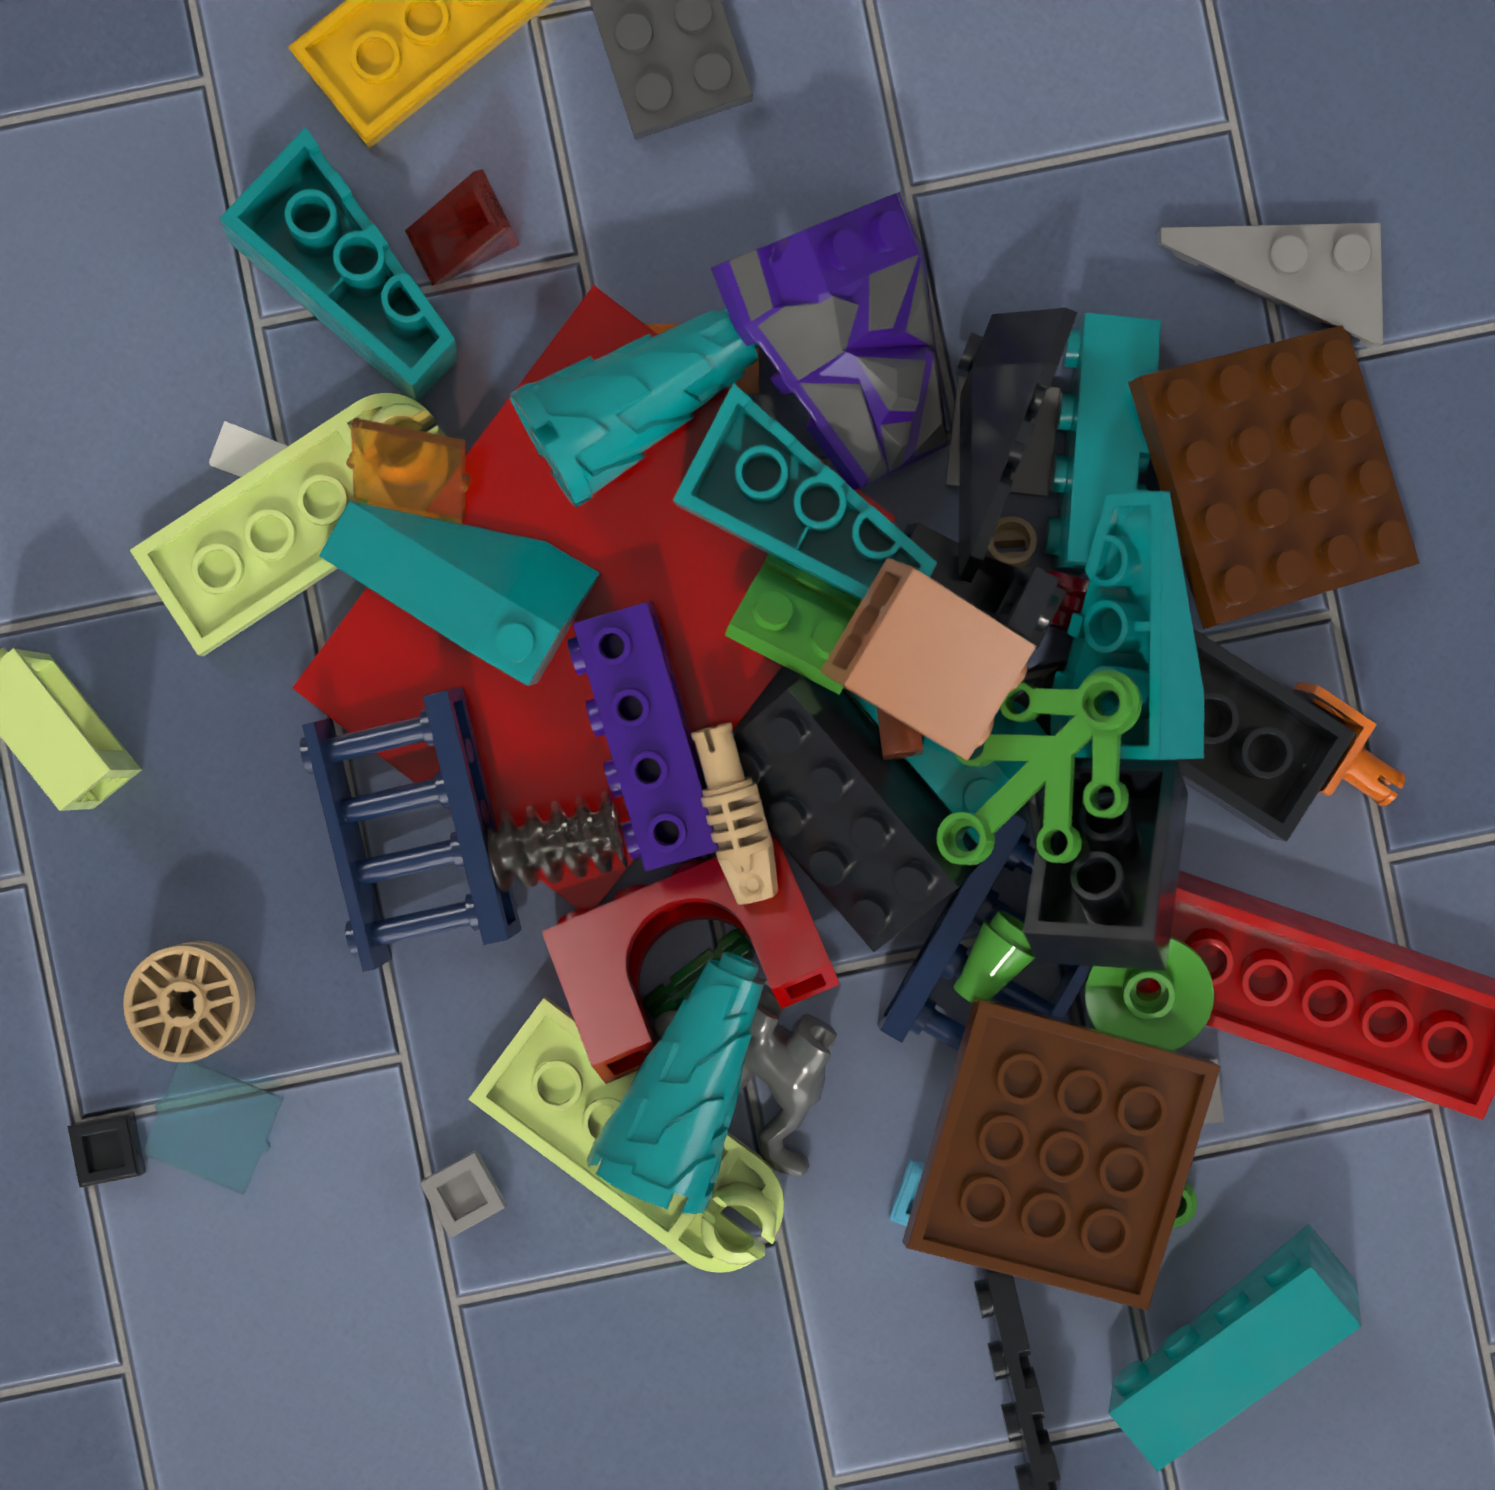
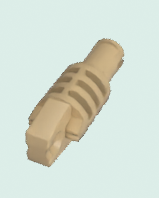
(736, 817)

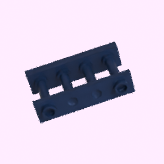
(457, 785)
(946, 957)

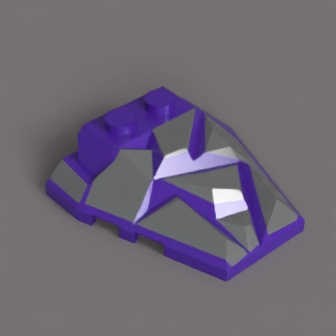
(849, 333)

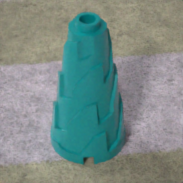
(609, 410)
(684, 1095)

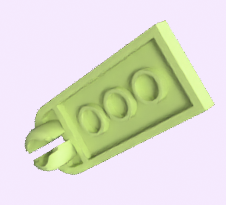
(264, 531)
(560, 1104)

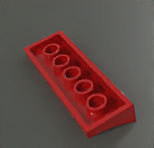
(1341, 996)

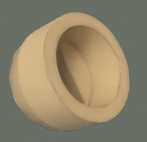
(1009, 533)

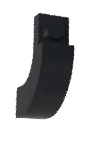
(1013, 596)

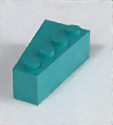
(333, 261)
(1102, 429)
(788, 503)
(1237, 1349)

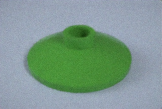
(1162, 1018)

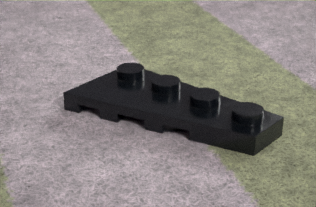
(1009, 1360)

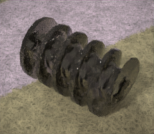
(555, 842)

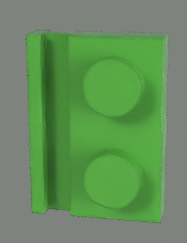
(793, 619)

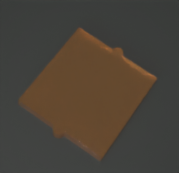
(408, 470)

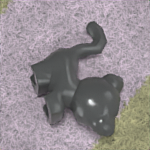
(791, 1067)

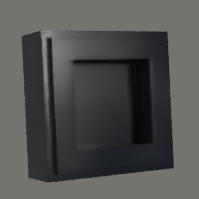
(106, 1149)

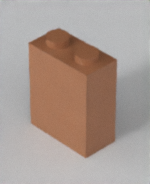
(928, 658)

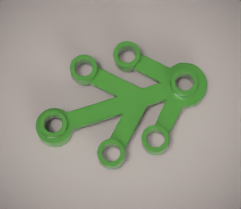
(1050, 764)

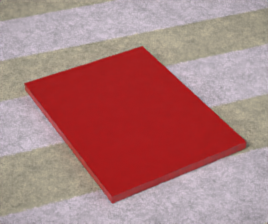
(539, 736)

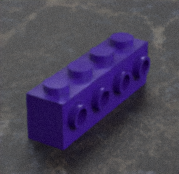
(646, 733)

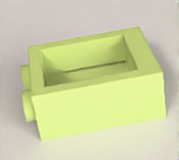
(58, 733)

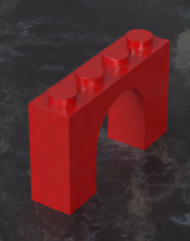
(604, 949)

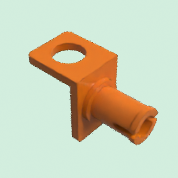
(1356, 764)

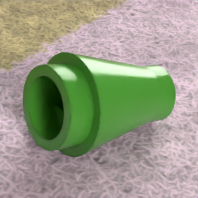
(995, 957)

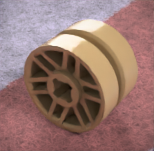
(158, 997)

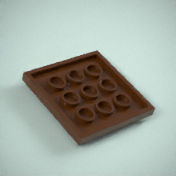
(1273, 474)
(1060, 1154)

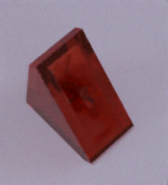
(461, 230)

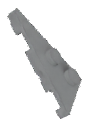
(1316, 268)

